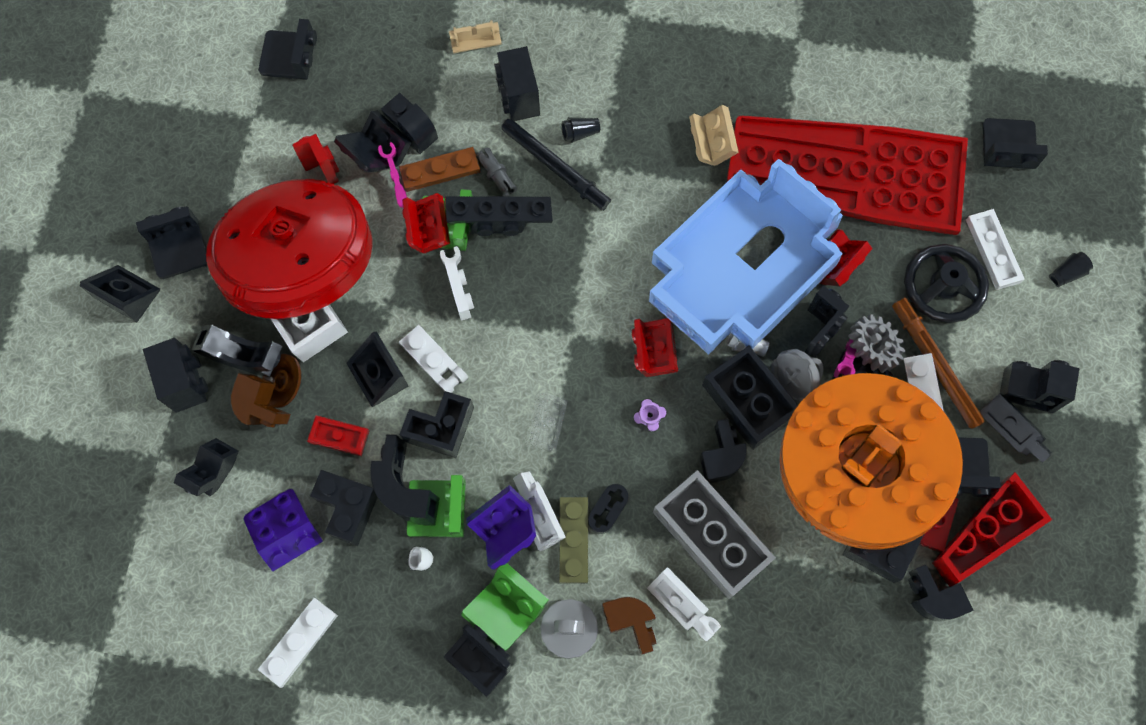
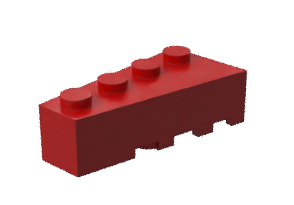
(994, 528)

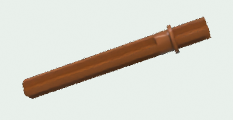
(943, 370)

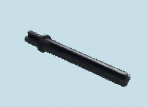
(557, 165)

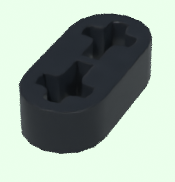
(602, 505)

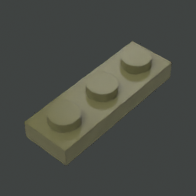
(575, 545)

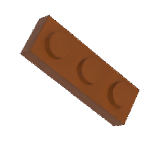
(439, 169)

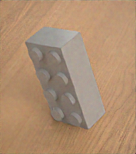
(713, 534)

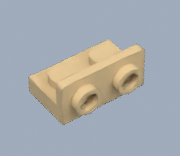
(714, 136)

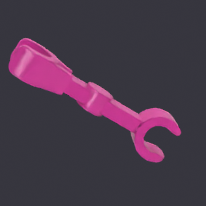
(399, 190)
(846, 366)

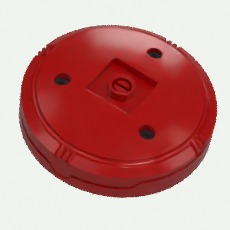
(289, 248)

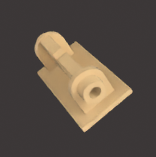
(475, 37)

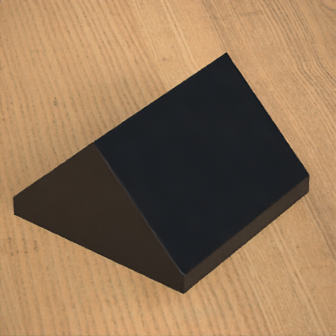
(121, 291)
(376, 371)

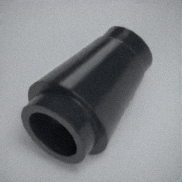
(579, 128)
(1071, 269)

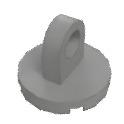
(797, 373)
(569, 628)

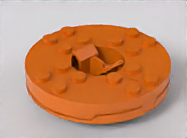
(870, 461)

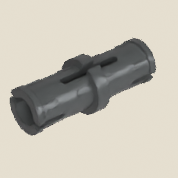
(496, 172)

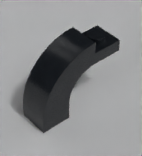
(237, 352)
(387, 480)

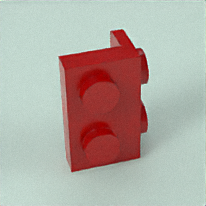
(313, 154)
(426, 223)
(853, 255)
(655, 347)

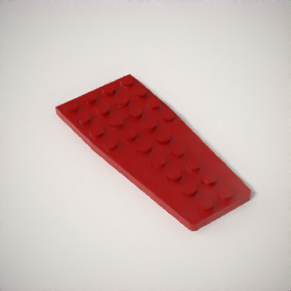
(867, 169)

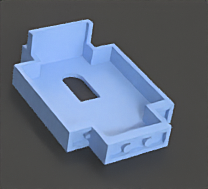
(715, 291)

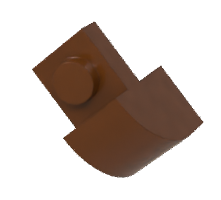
(251, 401)
(629, 613)

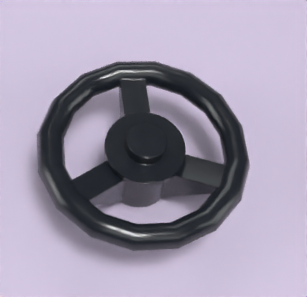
(947, 282)

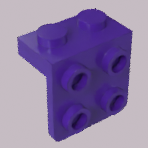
(504, 525)
(281, 529)

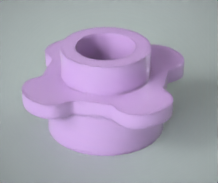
(650, 407)

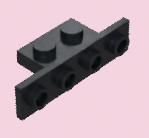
(497, 213)

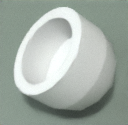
(420, 558)

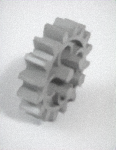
(885, 353)

